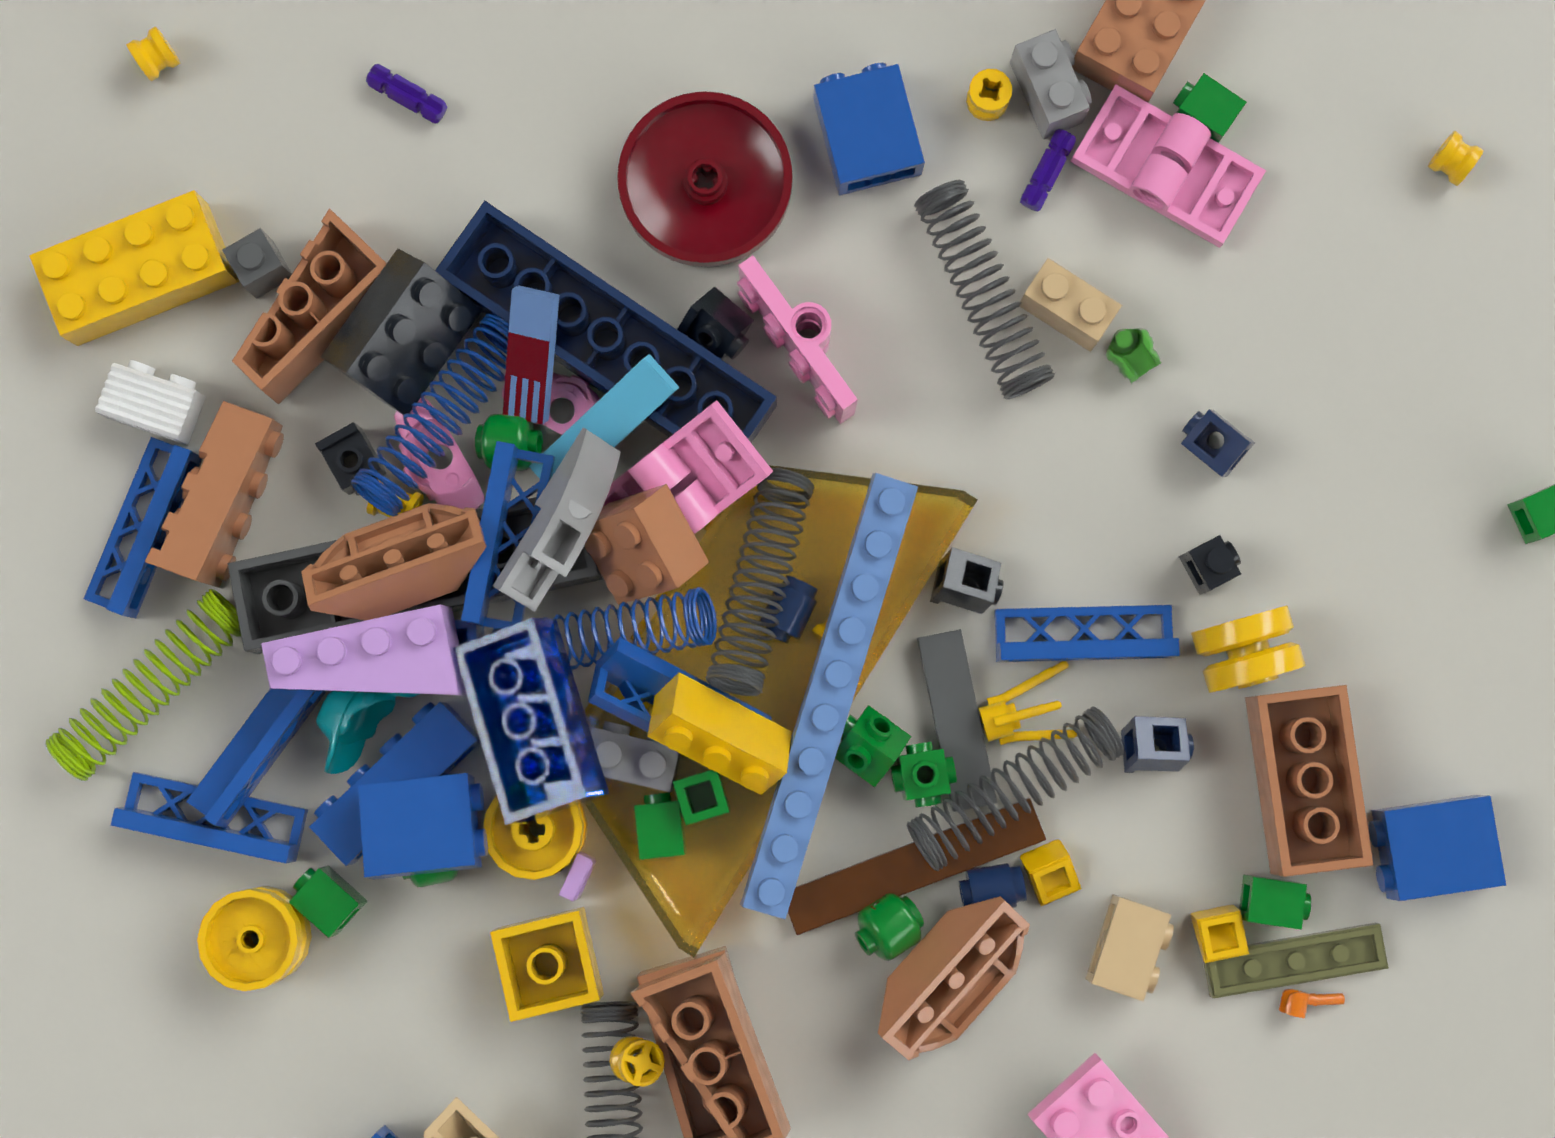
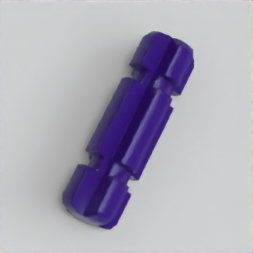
(406, 93)
(1048, 170)

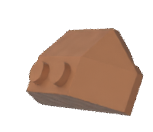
(395, 563)
(951, 976)

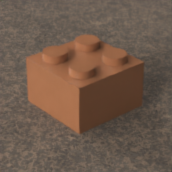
(644, 545)

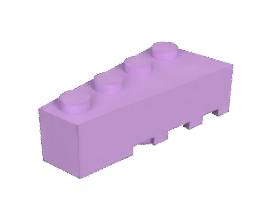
(379, 655)

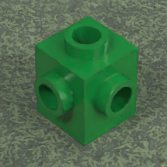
(871, 745)
(905, 774)

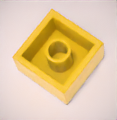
(547, 964)

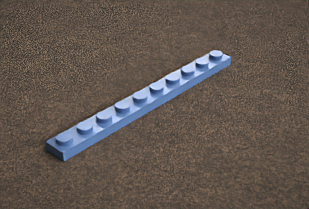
(829, 695)

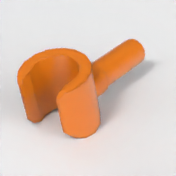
(1295, 1002)

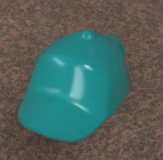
(349, 720)

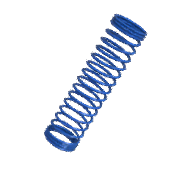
(383, 495)
(698, 595)

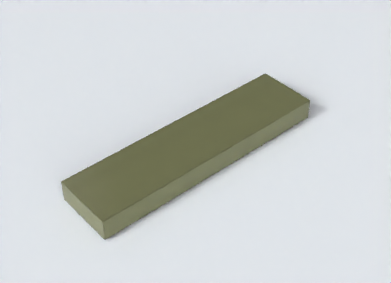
(1299, 960)

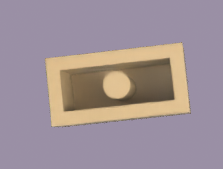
(1069, 305)
(1129, 948)

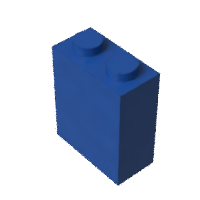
(868, 128)
(421, 826)
(1437, 848)

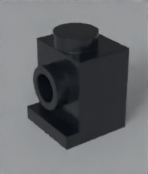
(717, 324)
(341, 445)
(1211, 564)
(974, 570)

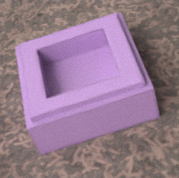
(578, 876)

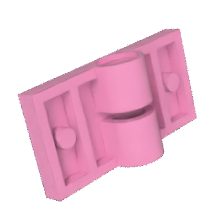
(1168, 165)
(806, 354)
(702, 463)
(1093, 1106)

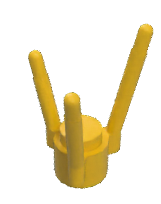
(1001, 719)

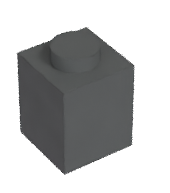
(257, 263)

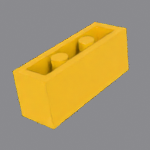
(720, 733)

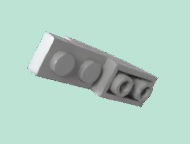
(564, 523)

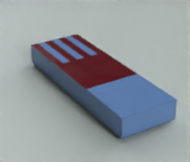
(530, 354)

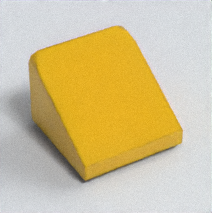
(1050, 872)
(1220, 933)

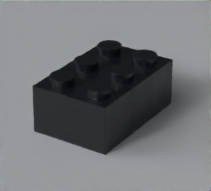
(402, 332)

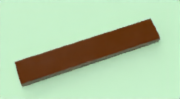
(907, 870)

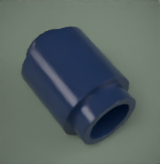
(796, 609)
(993, 882)

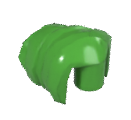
(1133, 353)

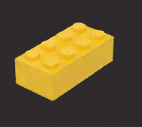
(133, 268)

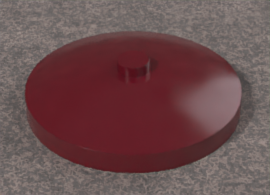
(705, 179)

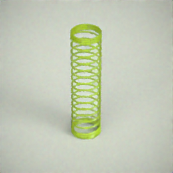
(72, 754)

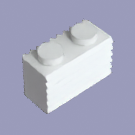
(151, 402)

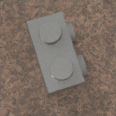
(1050, 83)
(634, 758)

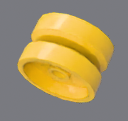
(1248, 650)
(532, 856)
(227, 942)

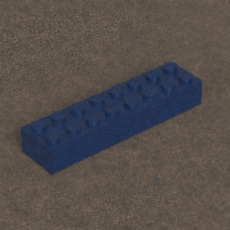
(598, 327)

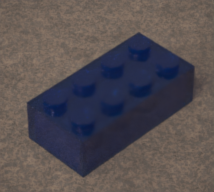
(530, 720)

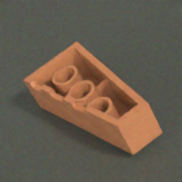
(309, 309)
(219, 496)
(715, 1042)

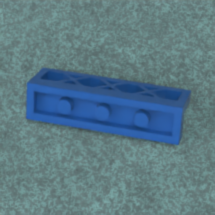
(493, 524)
(135, 572)
(1085, 649)
(639, 679)
(252, 753)
(205, 834)

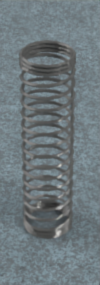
(938, 200)
(753, 679)
(1100, 731)
(610, 1012)

